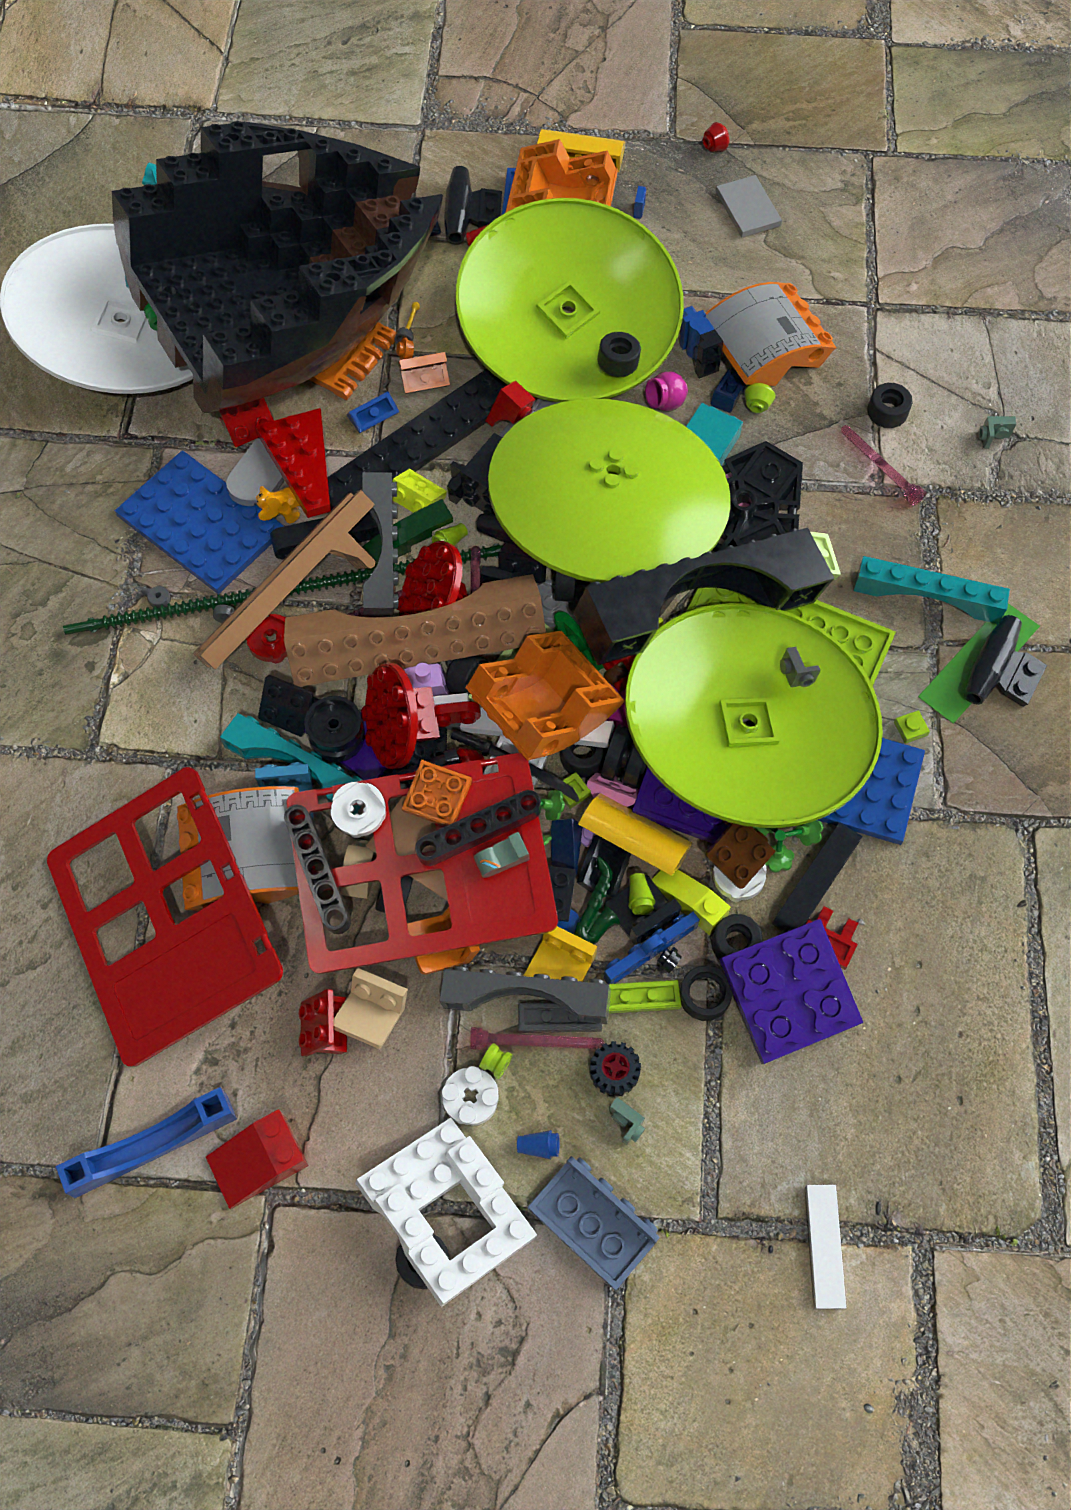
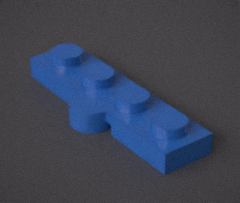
(650, 948)

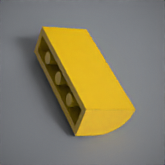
(580, 145)
(635, 834)

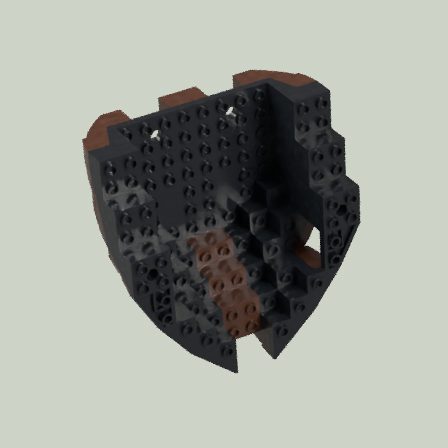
(268, 276)

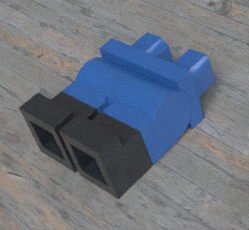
(701, 342)

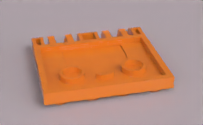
(356, 362)

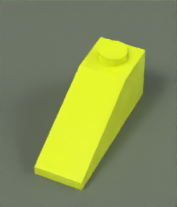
(693, 898)

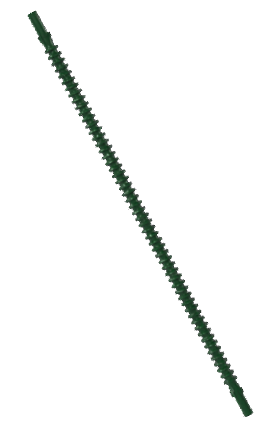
(127, 618)

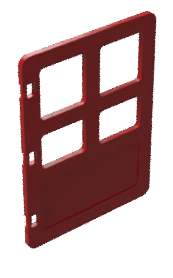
(481, 909)
(189, 968)

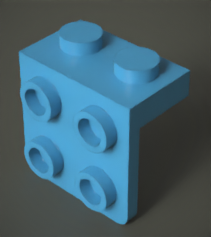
(294, 775)

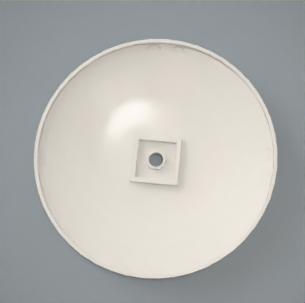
(65, 309)

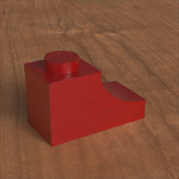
(511, 404)

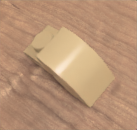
(357, 854)

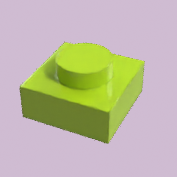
(911, 726)
(580, 788)

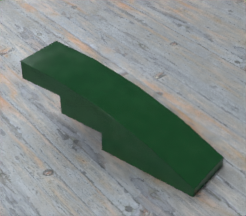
(413, 529)

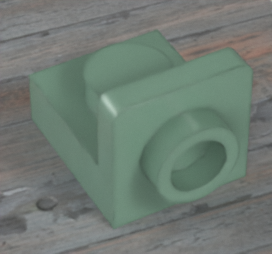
(996, 427)
(624, 1116)

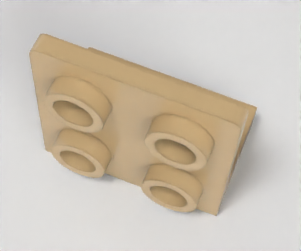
(370, 1009)

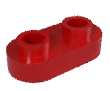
(458, 712)

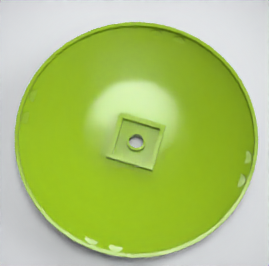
(573, 257)
(593, 525)
(722, 667)

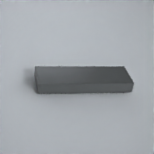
(551, 1018)

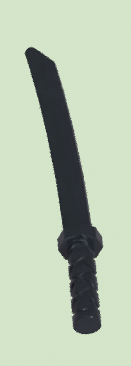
(489, 749)

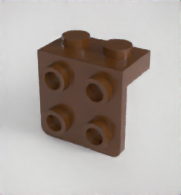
(740, 853)

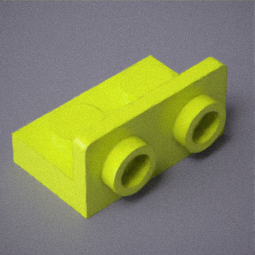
(416, 491)

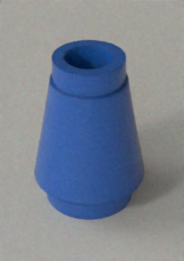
(539, 1144)

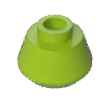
(759, 397)

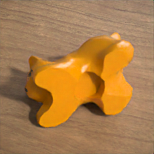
(276, 503)

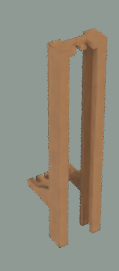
(327, 537)

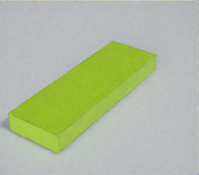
(644, 996)

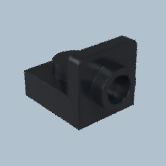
(454, 485)

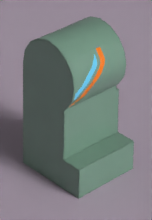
(502, 856)

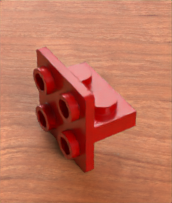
(241, 420)
(317, 1024)

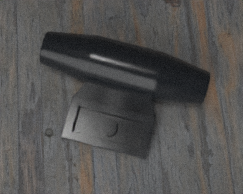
(464, 205)
(511, 556)
(1001, 665)

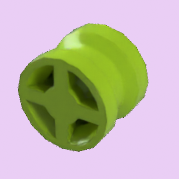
(496, 1061)

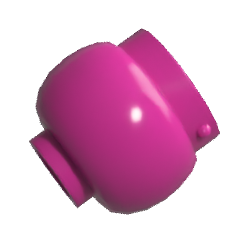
(666, 391)

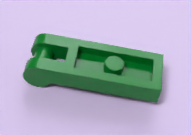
(572, 630)

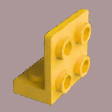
(562, 956)

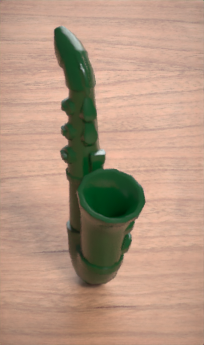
(592, 923)

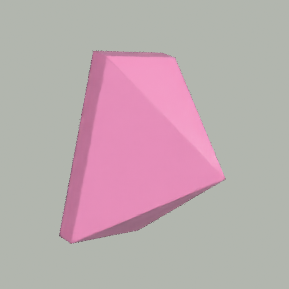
(614, 790)

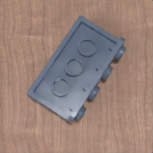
(594, 1222)

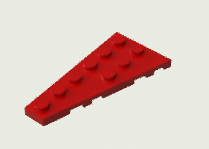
(299, 455)

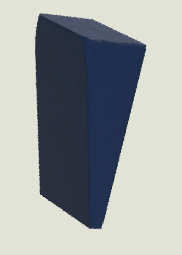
(728, 391)
(566, 843)

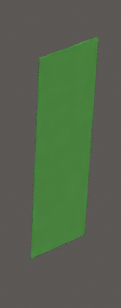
(948, 688)

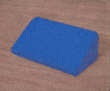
(373, 412)

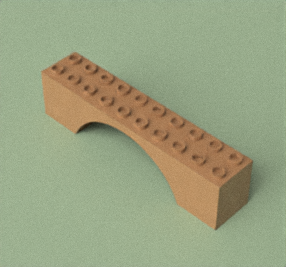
(344, 646)

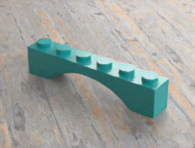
(975, 598)
(250, 741)

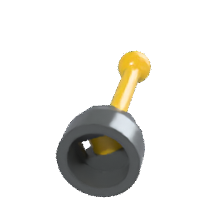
(407, 332)

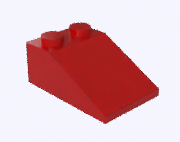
(256, 1159)

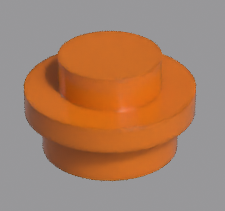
(405, 349)

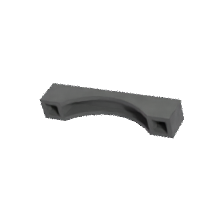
(378, 589)
(469, 990)

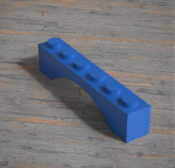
(114, 1160)

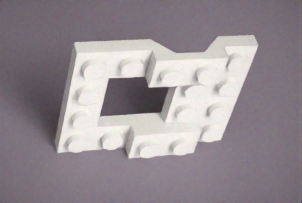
(422, 1175)

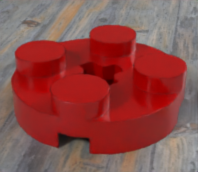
(259, 645)

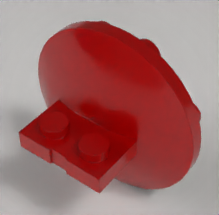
(432, 579)
(397, 715)

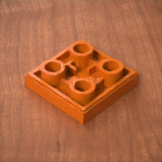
(436, 794)

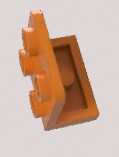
(442, 960)

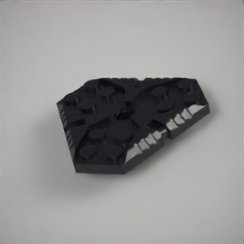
(768, 483)

